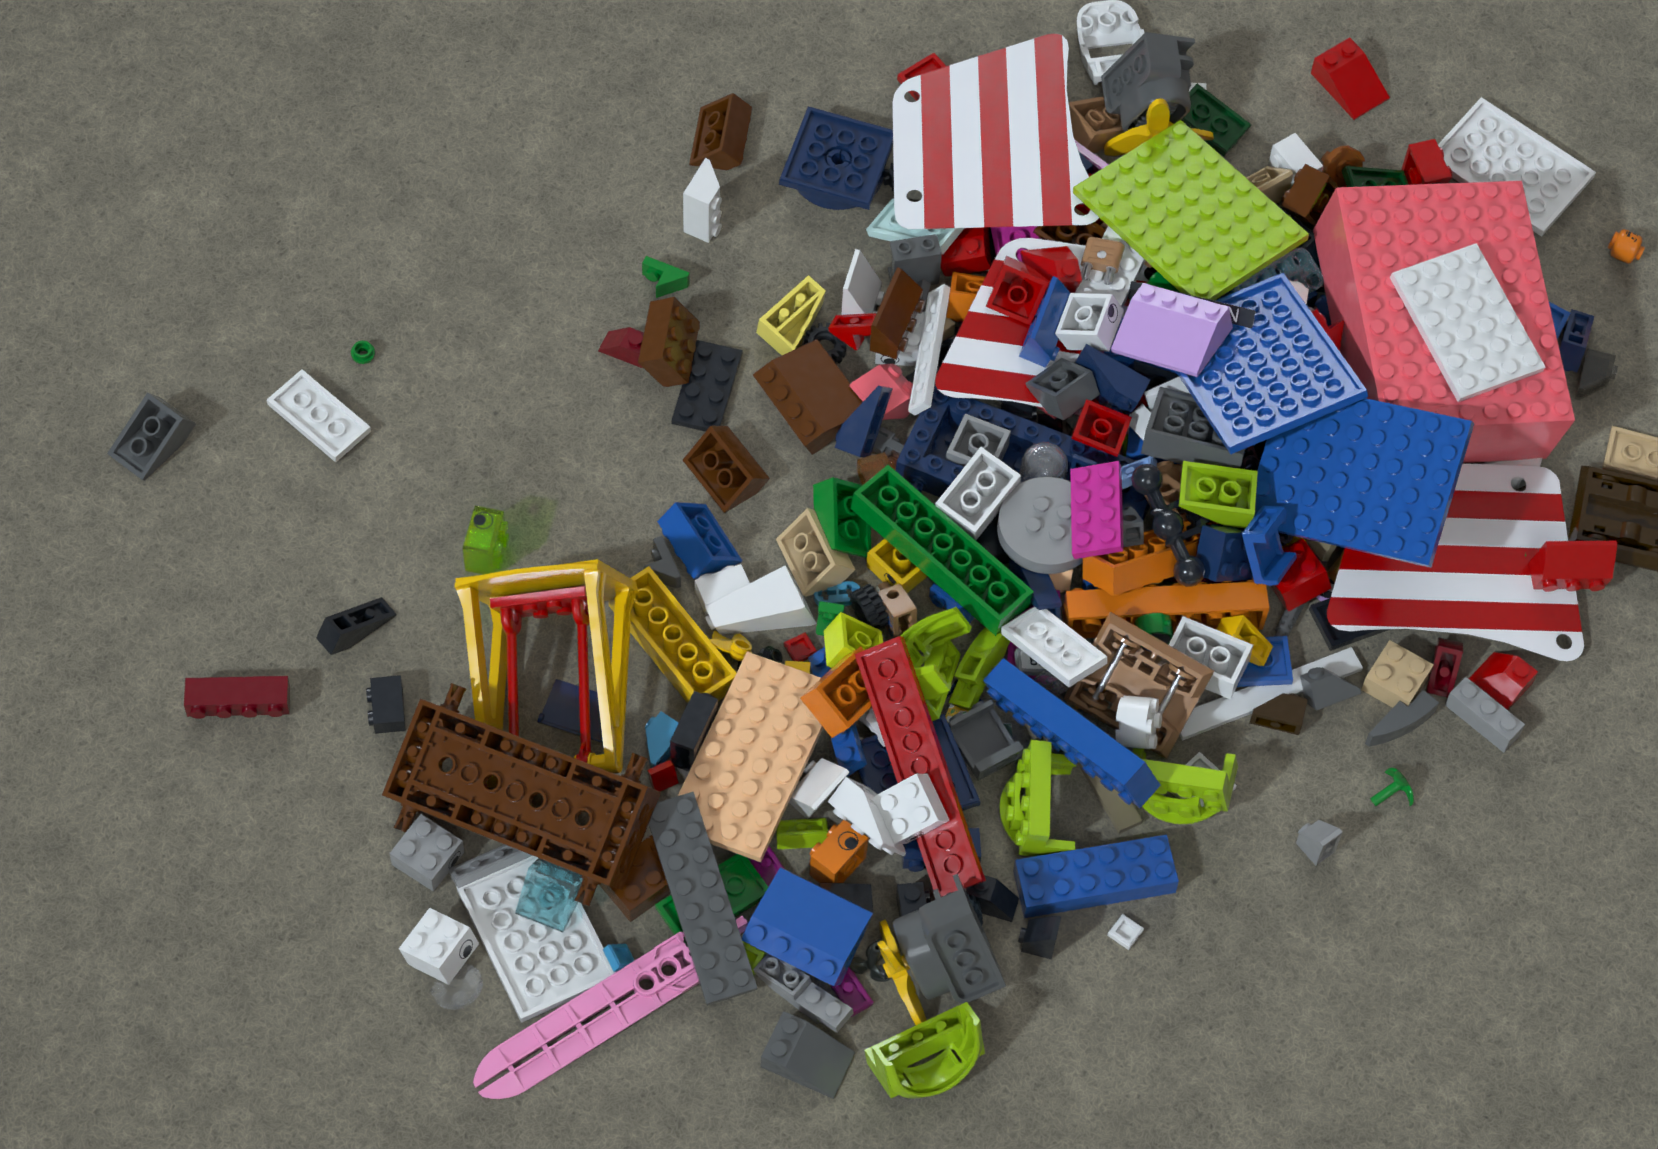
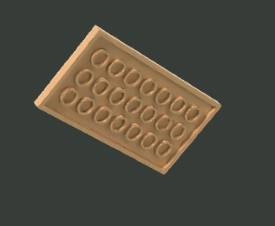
(754, 755)

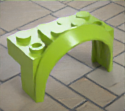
(940, 656)
(1035, 775)
(1187, 781)
(952, 1029)

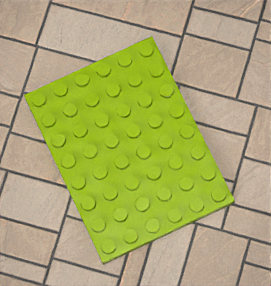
(1190, 213)

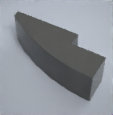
(1403, 719)

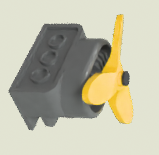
(1149, 90)
(943, 950)

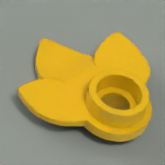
(737, 646)

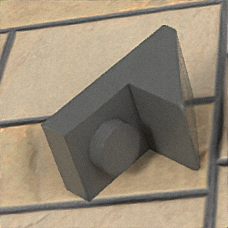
(664, 564)

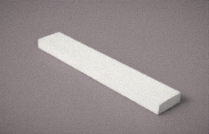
(929, 349)

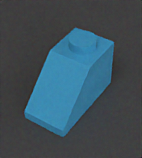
(658, 736)

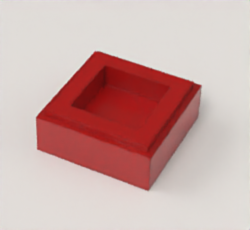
(800, 647)
(663, 776)

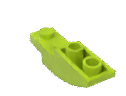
(976, 664)

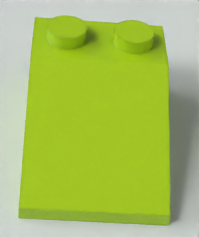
(1219, 493)

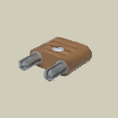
(1102, 256)

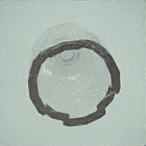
(1044, 461)

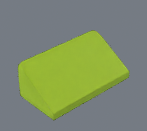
(801, 833)

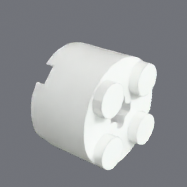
(1138, 722)

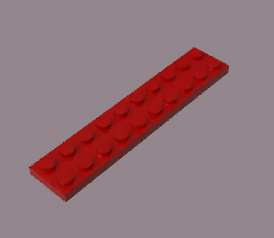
(916, 749)

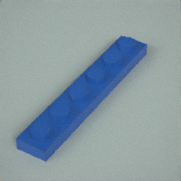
(846, 744)

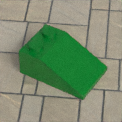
(841, 525)

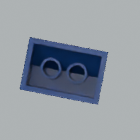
(1041, 337)
(698, 539)

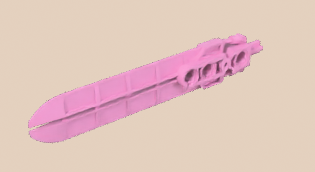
(573, 1013)

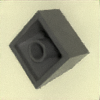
(1063, 388)

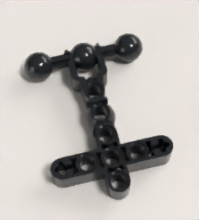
(1169, 524)

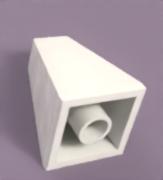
(761, 605)

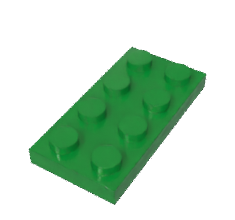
(741, 884)

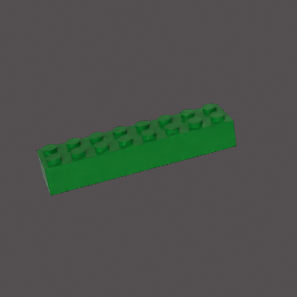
(941, 549)

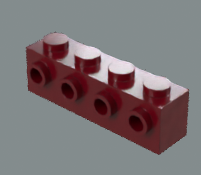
(237, 696)

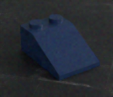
(1117, 384)

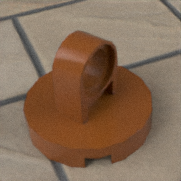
(1339, 158)

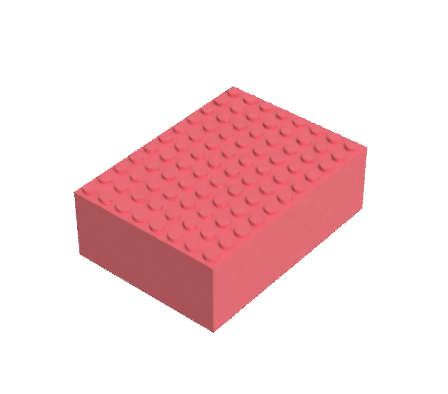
(1389, 228)

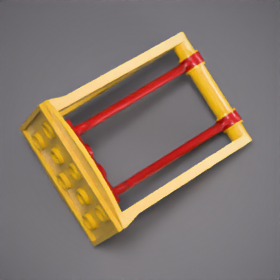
(541, 591)

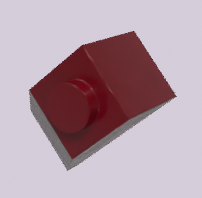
(623, 345)
(1445, 667)

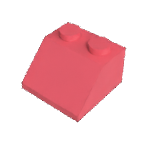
(888, 376)

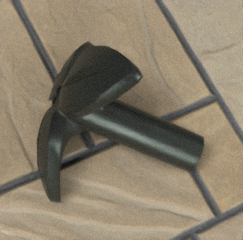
(873, 955)

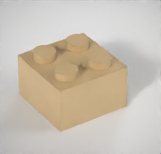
(1397, 675)

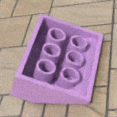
(1172, 329)

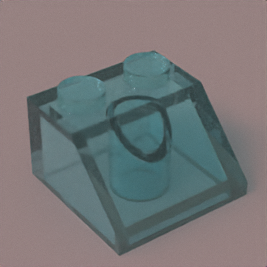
(549, 894)

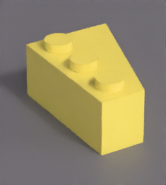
(792, 316)

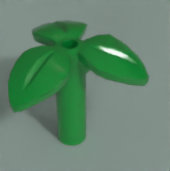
(1399, 783)

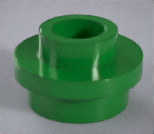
(362, 346)

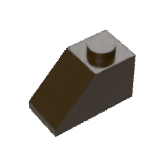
(1281, 713)

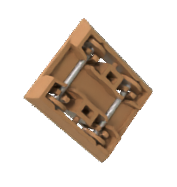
(1141, 674)

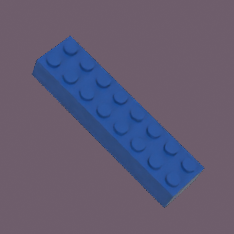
(1071, 733)

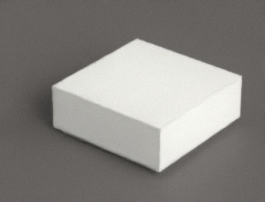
(1125, 931)

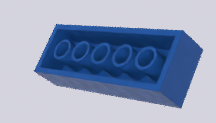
(1095, 876)

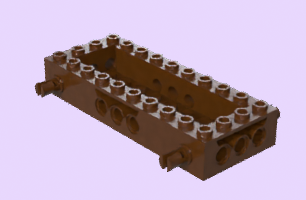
(597, 851)

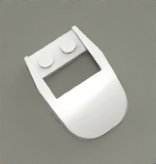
(1103, 26)

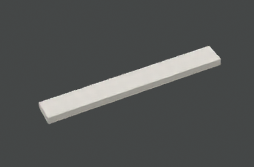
(1244, 701)

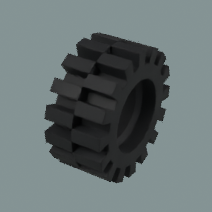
(823, 333)
(869, 606)

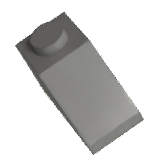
(1318, 840)

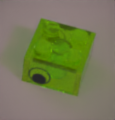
(485, 541)

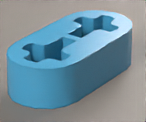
(837, 593)

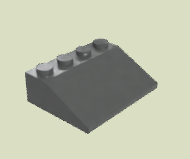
(1183, 433)

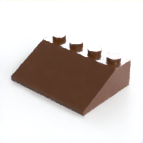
(809, 393)

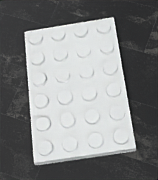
(1497, 148)
(1467, 322)
(532, 960)

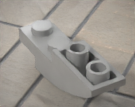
(802, 993)

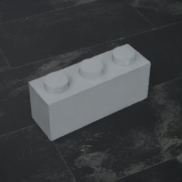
(1484, 714)

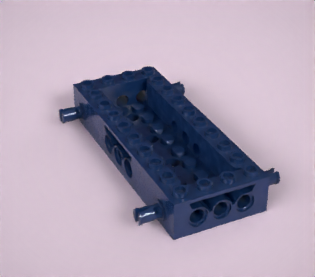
(924, 453)

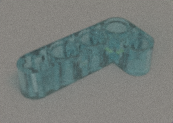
(1306, 269)

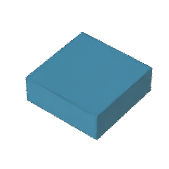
(618, 956)

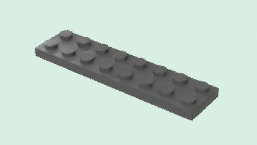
(701, 899)

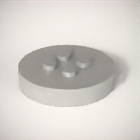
(1037, 525)

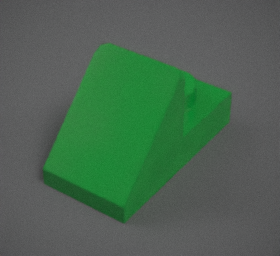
(669, 278)
(826, 614)

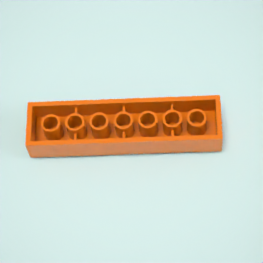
(1204, 603)

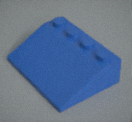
(807, 927)

